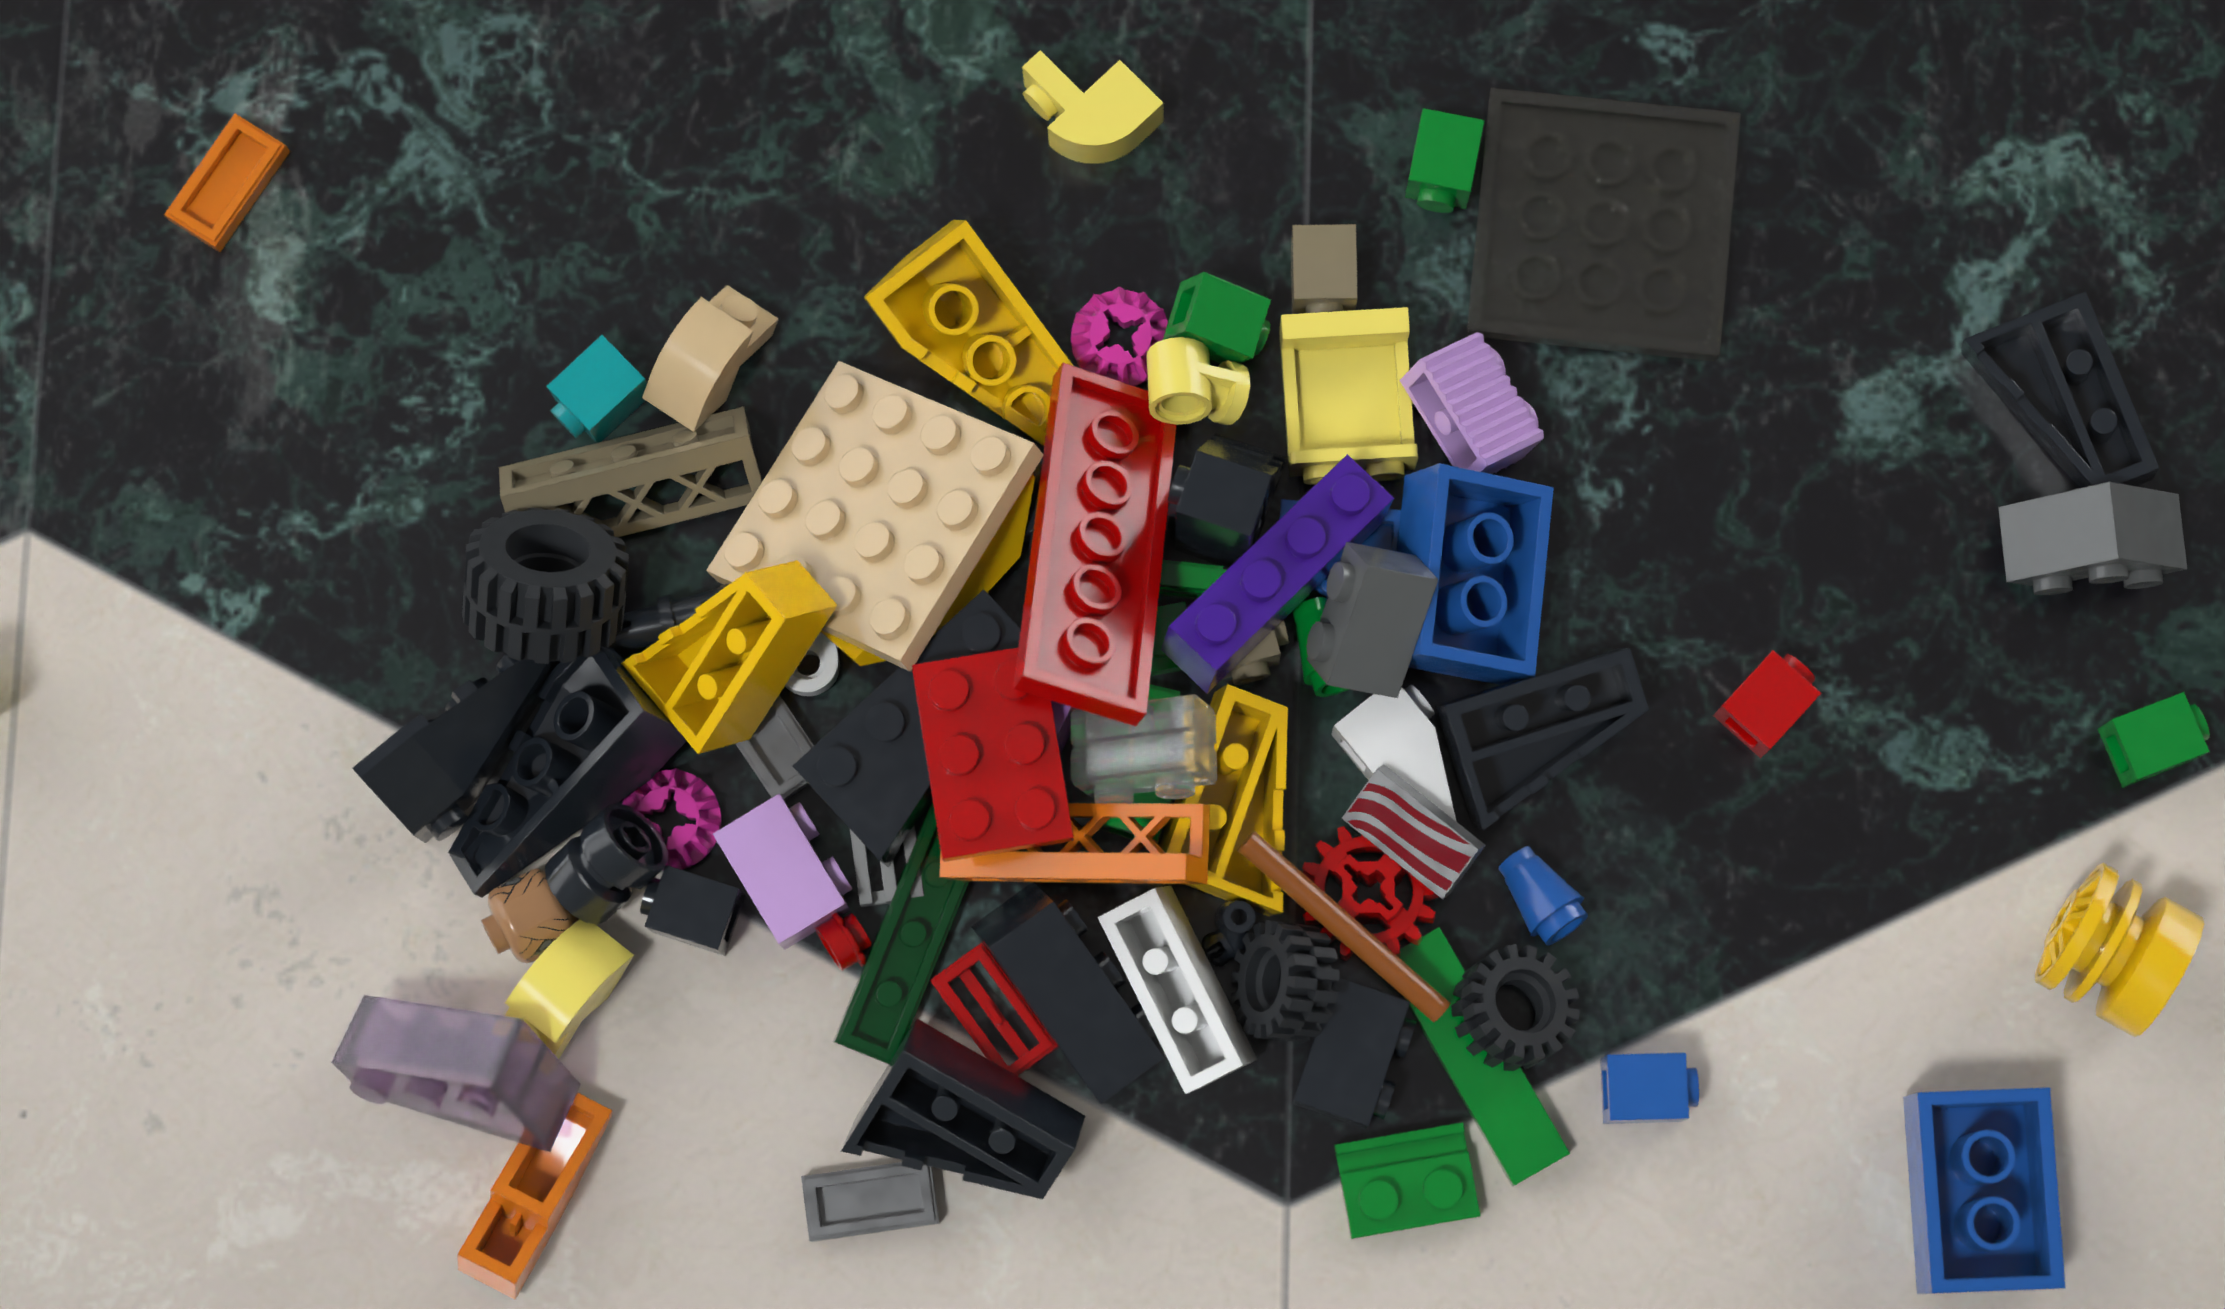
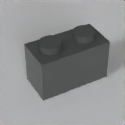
(1371, 619)

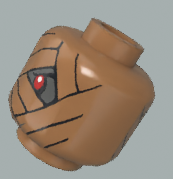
(525, 916)

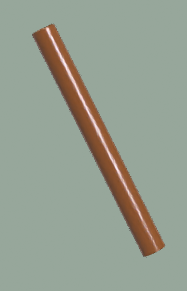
(1344, 926)

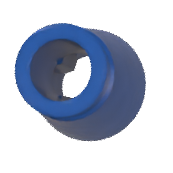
(1542, 896)

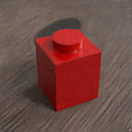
(1769, 702)

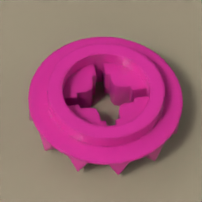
(1092, 330)
(694, 800)

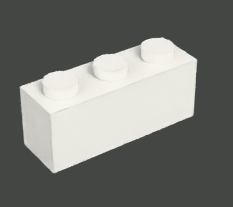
(1177, 988)

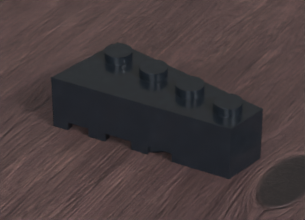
(875, 758)

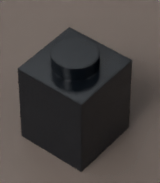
(692, 909)

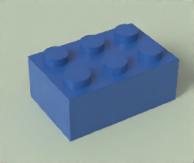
(1490, 555)
(1983, 1190)

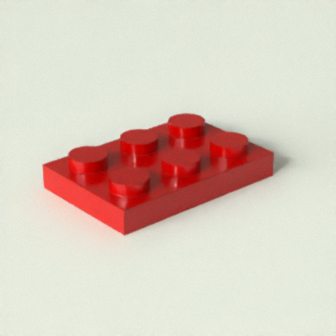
(990, 757)

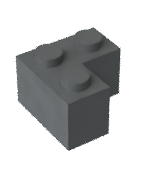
(2093, 533)

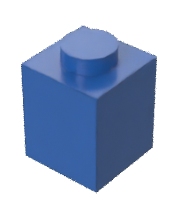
(1647, 1088)

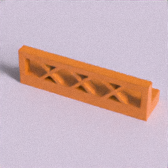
(1095, 865)

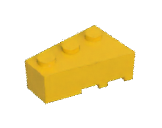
(1242, 800)

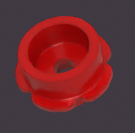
(844, 940)

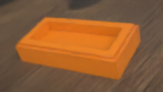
(227, 182)

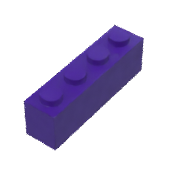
(1275, 574)

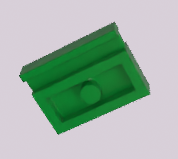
(1407, 1180)

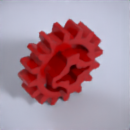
(1345, 868)

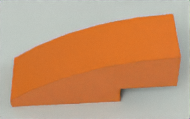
(531, 1201)

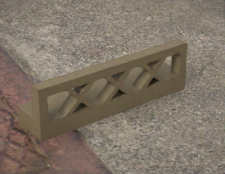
(640, 461)

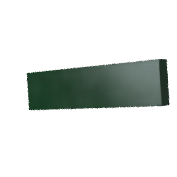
(902, 953)

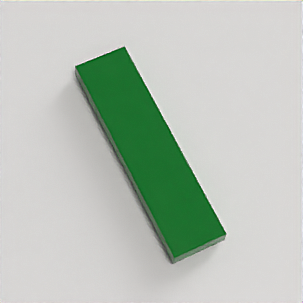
(1496, 1099)

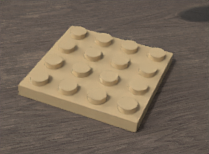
(881, 508)

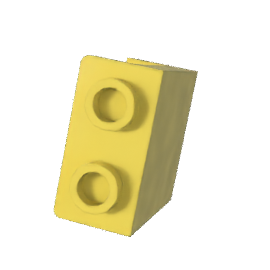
(1347, 392)

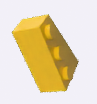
(734, 654)

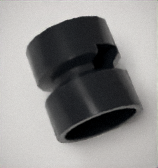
(601, 866)

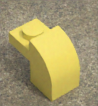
(1093, 124)
(568, 983)

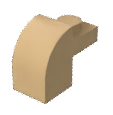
(705, 355)

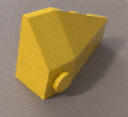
(971, 326)

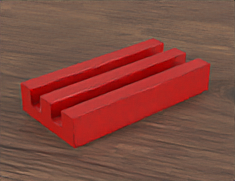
(960, 968)

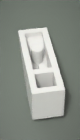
(1400, 737)

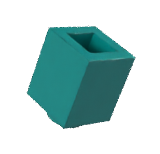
(597, 391)

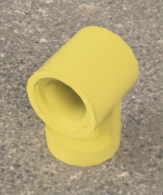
(1188, 388)

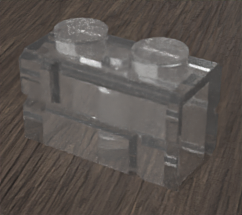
(1162, 754)

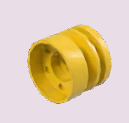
(2127, 954)

